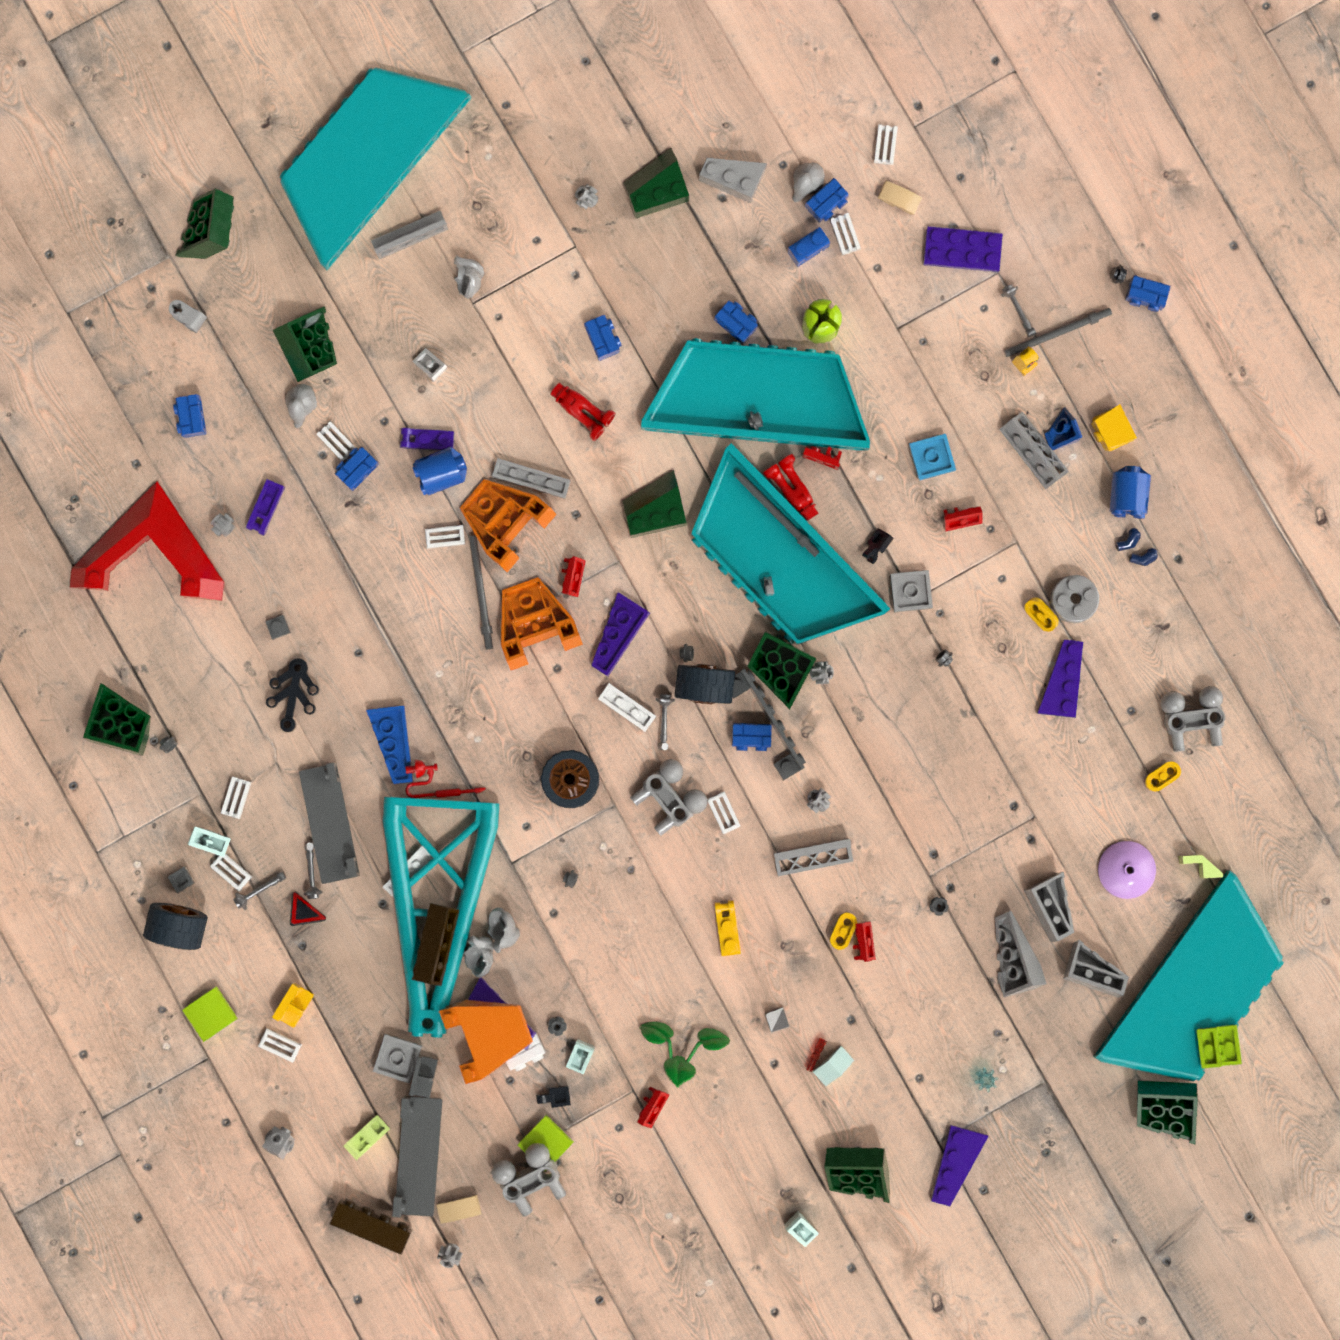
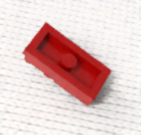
(814, 455)
(962, 519)
(573, 576)
(865, 939)
(652, 1110)

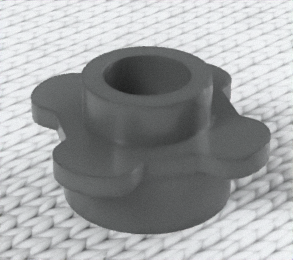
(755, 420)

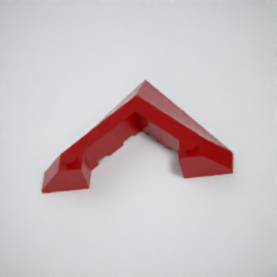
(158, 520)

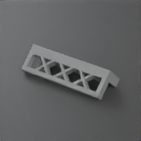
(409, 235)
(1032, 451)
(816, 849)

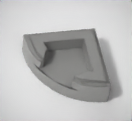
(768, 584)

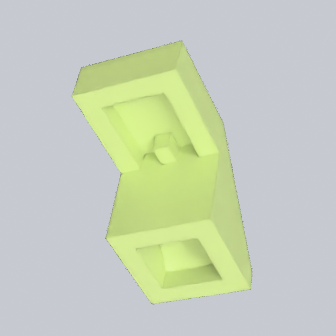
(1206, 868)
(366, 1137)

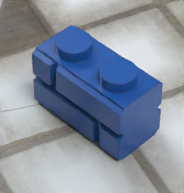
(827, 200)
(808, 247)
(1147, 293)
(736, 321)
(602, 338)
(190, 416)
(356, 468)
(751, 735)

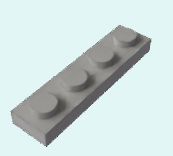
(531, 478)

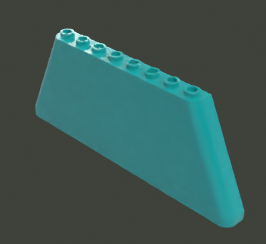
(365, 155)
(797, 393)
(749, 543)
(1199, 984)

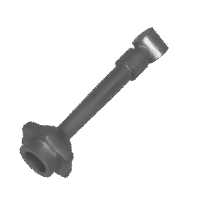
(1009, 292)
(664, 700)
(312, 892)
(241, 900)

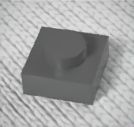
(278, 627)
(181, 879)

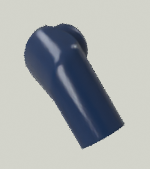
(1131, 542)
(1145, 559)

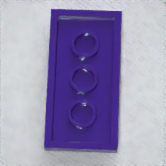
(963, 249)

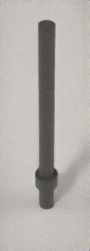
(1091, 318)
(802, 539)
(486, 629)

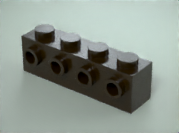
(435, 944)
(371, 1226)

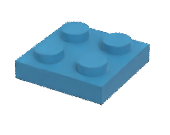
(932, 457)

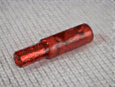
(816, 1054)

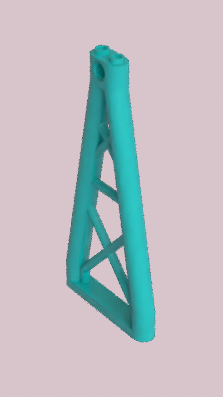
(393, 817)

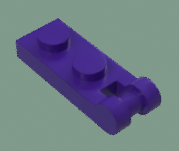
(427, 439)
(265, 506)

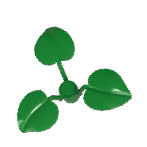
(677, 1067)

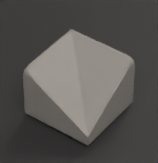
(777, 1020)

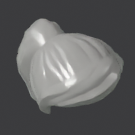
(807, 180)
(469, 276)
(300, 403)
(502, 929)
(479, 955)

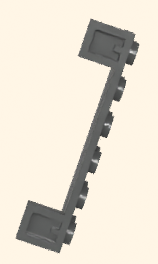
(793, 762)
(329, 823)
(418, 1156)

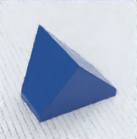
(1063, 431)

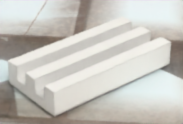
(887, 129)
(840, 219)
(325, 429)
(443, 529)
(227, 800)
(730, 827)
(226, 877)
(295, 1051)

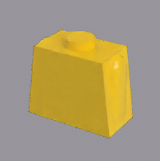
(1113, 429)

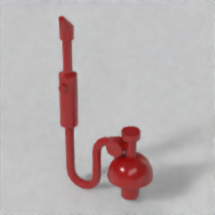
(420, 769)

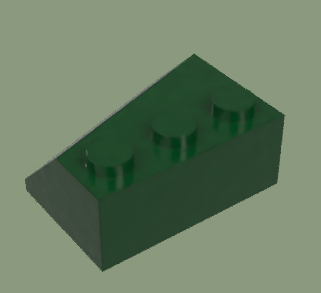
(657, 186)
(208, 225)
(307, 344)
(655, 507)
(781, 667)
(117, 723)
(1168, 1108)
(858, 1171)

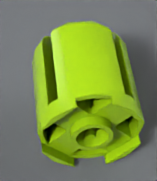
(819, 311)

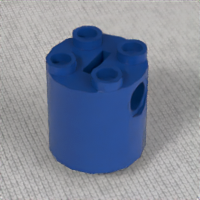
(440, 470)
(1130, 492)

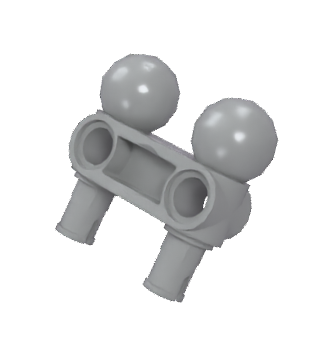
(1173, 705)
(693, 802)
(529, 1179)

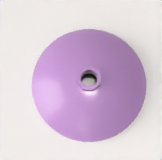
(1113, 868)

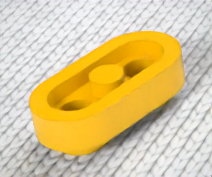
(1041, 614)
(1162, 777)
(845, 932)

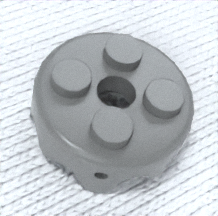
(1061, 602)

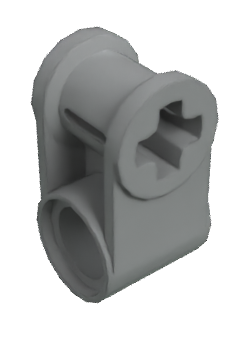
(188, 317)

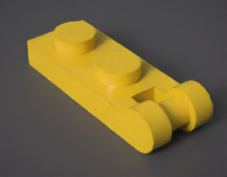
(727, 929)

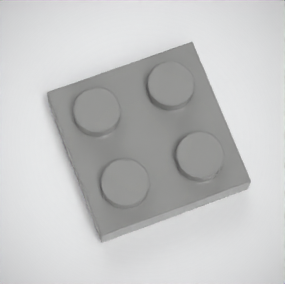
(911, 591)
(397, 1058)

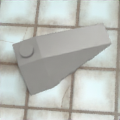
(1018, 963)

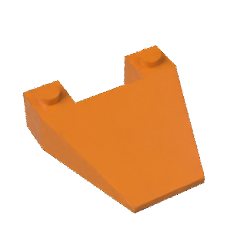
(499, 514)
(533, 616)
(492, 1033)

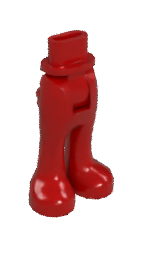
(573, 404)
(799, 496)

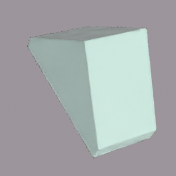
(209, 841)
(580, 1056)
(833, 1066)
(801, 1229)

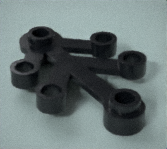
(293, 692)

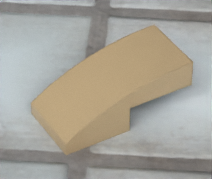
(899, 197)
(458, 1209)

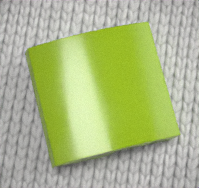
(210, 1014)
(1219, 1046)
(550, 1135)

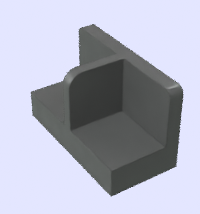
(423, 1076)

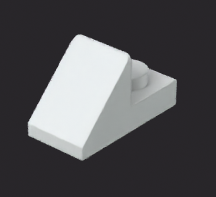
(430, 364)

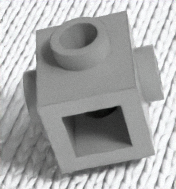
(279, 1142)

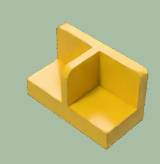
(293, 1005)

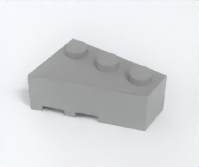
(733, 176)
(1051, 906)
(1092, 971)

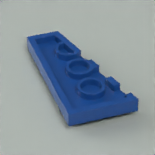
(392, 735)

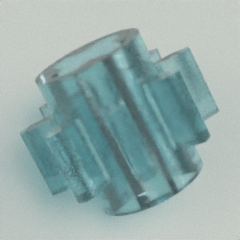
(992, 1080)

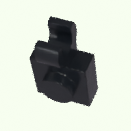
(877, 543)
(558, 1097)

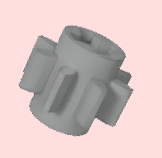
(586, 196)
(222, 525)
(821, 672)
(818, 800)
(449, 1255)

